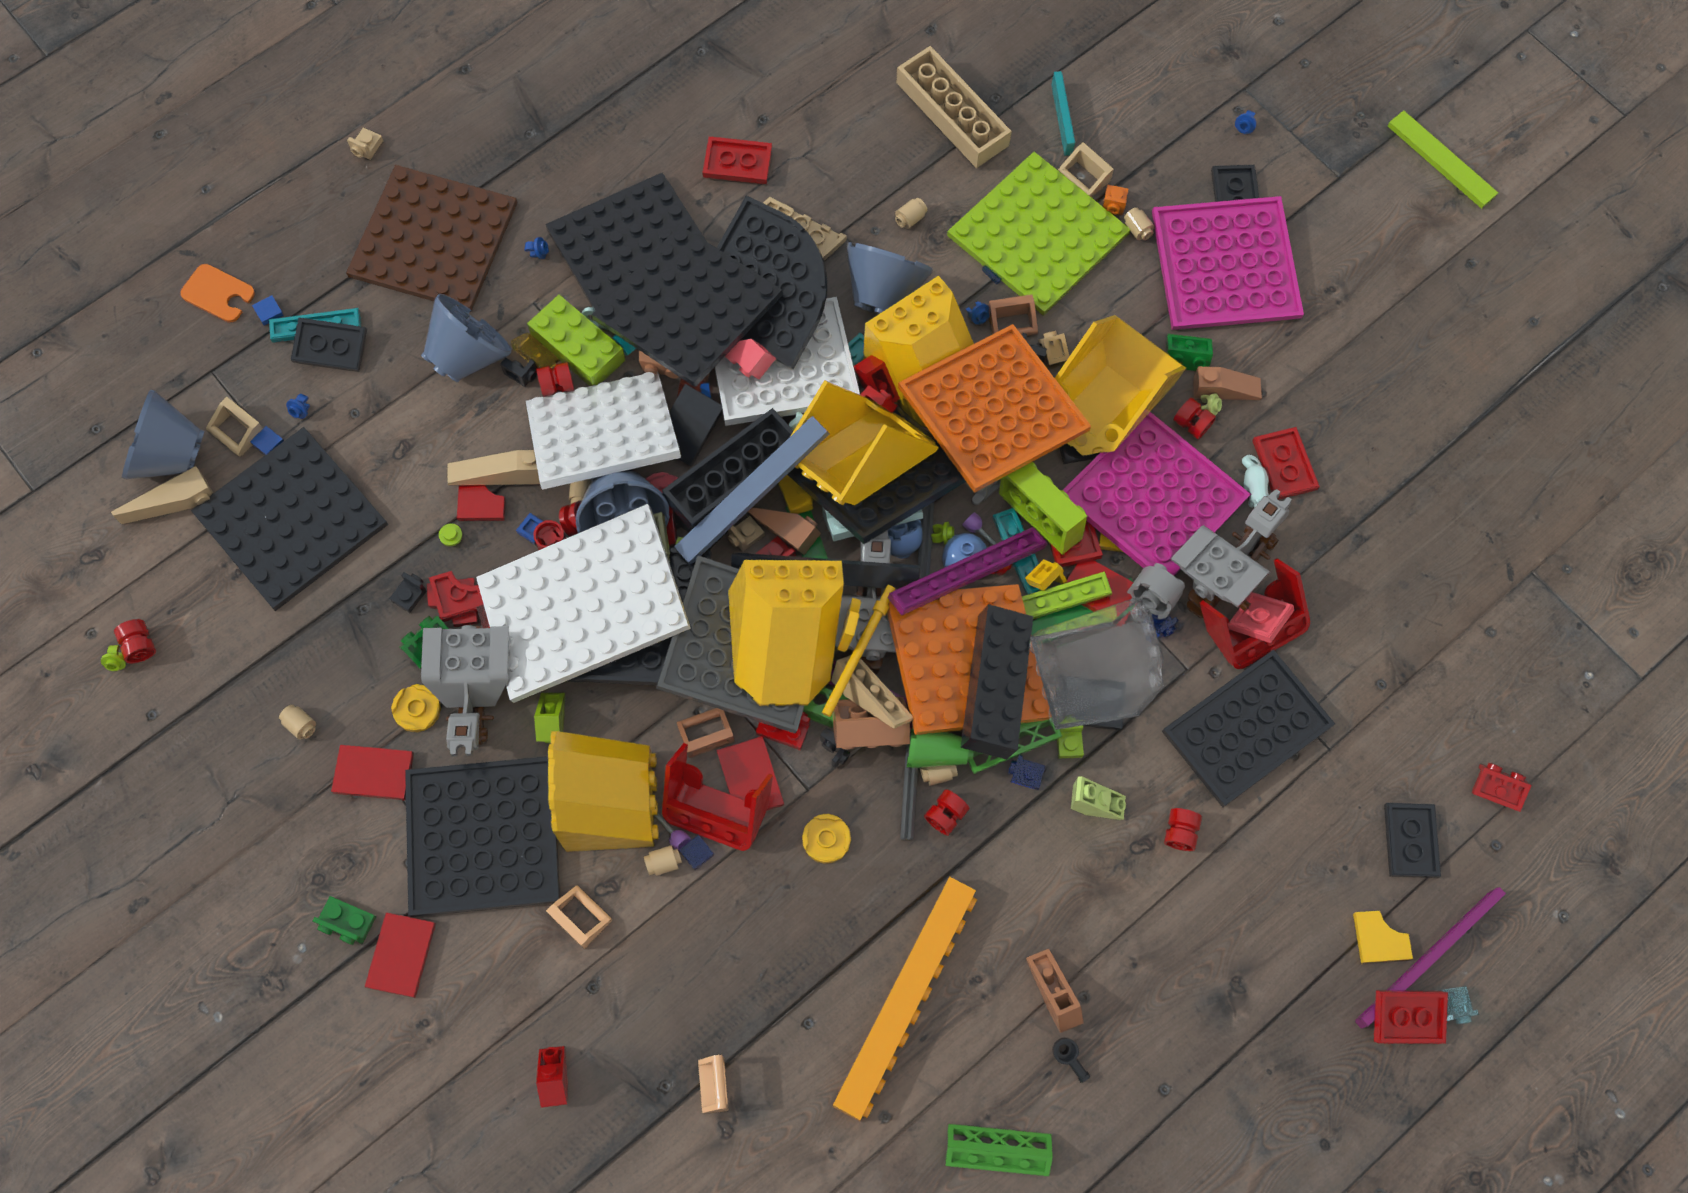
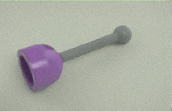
(974, 524)
(677, 838)

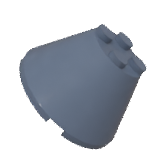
(882, 277)
(460, 342)
(163, 441)
(616, 495)

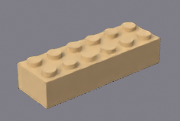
(953, 106)

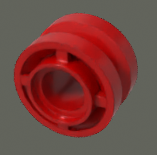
(567, 518)

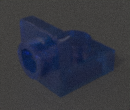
(1166, 626)
(1026, 772)

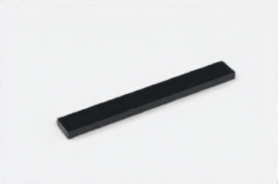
(854, 572)

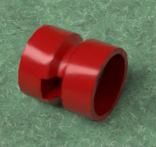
(555, 379)
(1189, 412)
(548, 533)
(133, 641)
(953, 806)
(1183, 828)

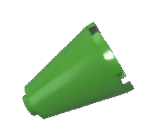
(936, 750)

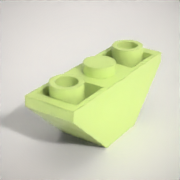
(1097, 800)

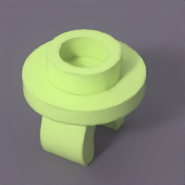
(1213, 402)

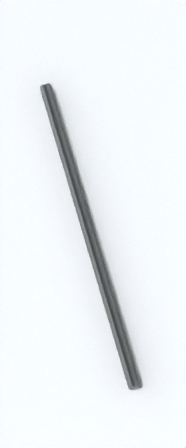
(911, 774)

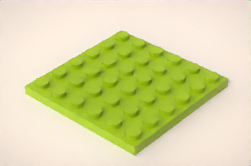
(1038, 232)

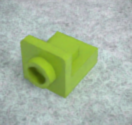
(1070, 743)

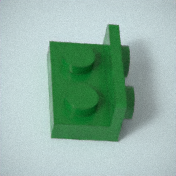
(1190, 350)
(413, 642)
(345, 920)

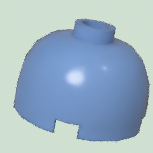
(905, 538)
(961, 547)

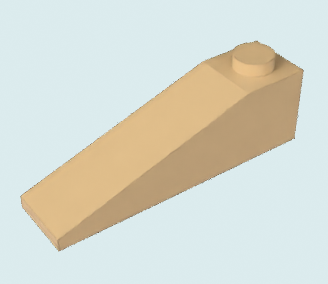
(496, 469)
(175, 495)
(871, 694)

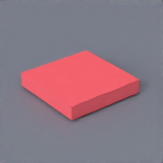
(1263, 617)

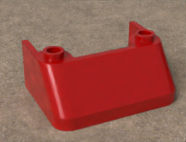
(1244, 650)
(711, 811)

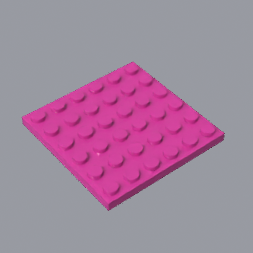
(1227, 263)
(1154, 494)

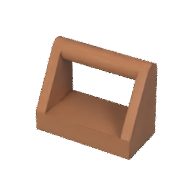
(1011, 307)
(710, 741)

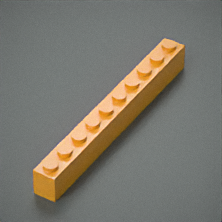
(903, 1000)

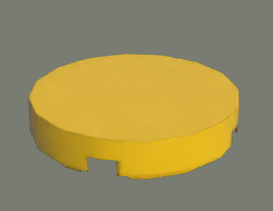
(415, 708)
(826, 838)

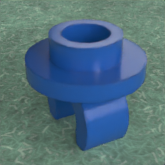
(1246, 122)
(538, 248)
(979, 313)
(297, 407)

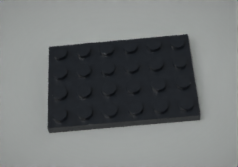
(1248, 728)

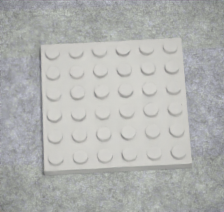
(786, 388)
(601, 430)

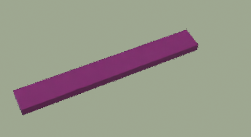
(966, 571)
(1437, 950)

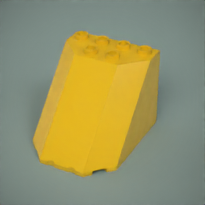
(917, 334)
(1115, 382)
(863, 445)
(784, 628)
(601, 793)

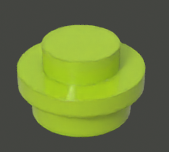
(450, 534)

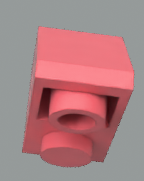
(751, 357)

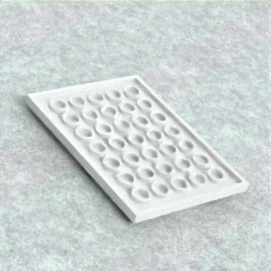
(584, 602)

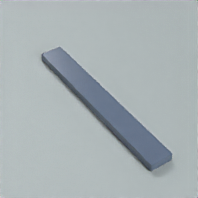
(751, 490)

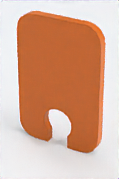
(212, 289)

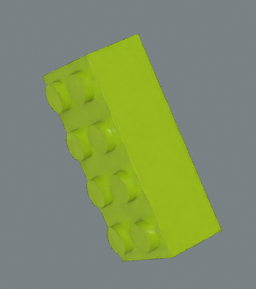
(576, 341)
(1044, 506)

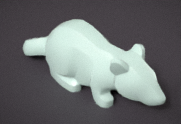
(1255, 480)

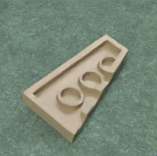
(824, 237)

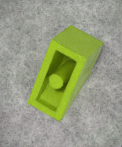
(549, 715)

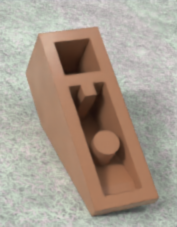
(1226, 383)
(790, 527)
(1055, 991)

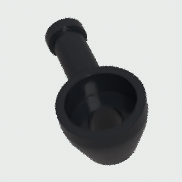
(1069, 1057)

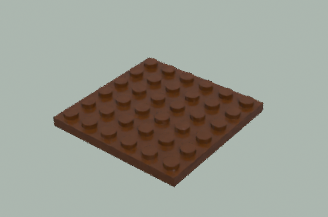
(432, 237)

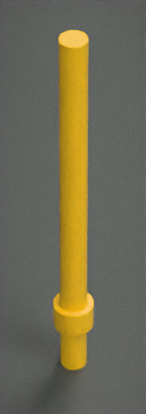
(880, 609)

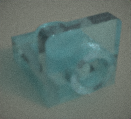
(1459, 1005)

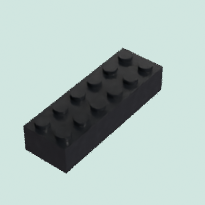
(722, 471)
(997, 682)

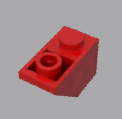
(552, 1077)

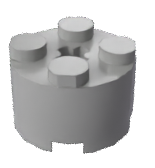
(1157, 590)

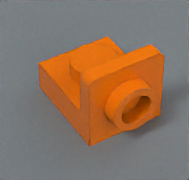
(1115, 199)

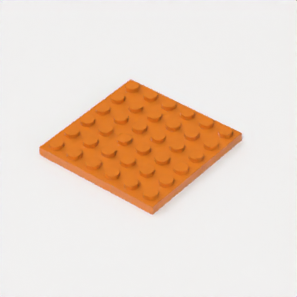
(994, 407)
(937, 655)

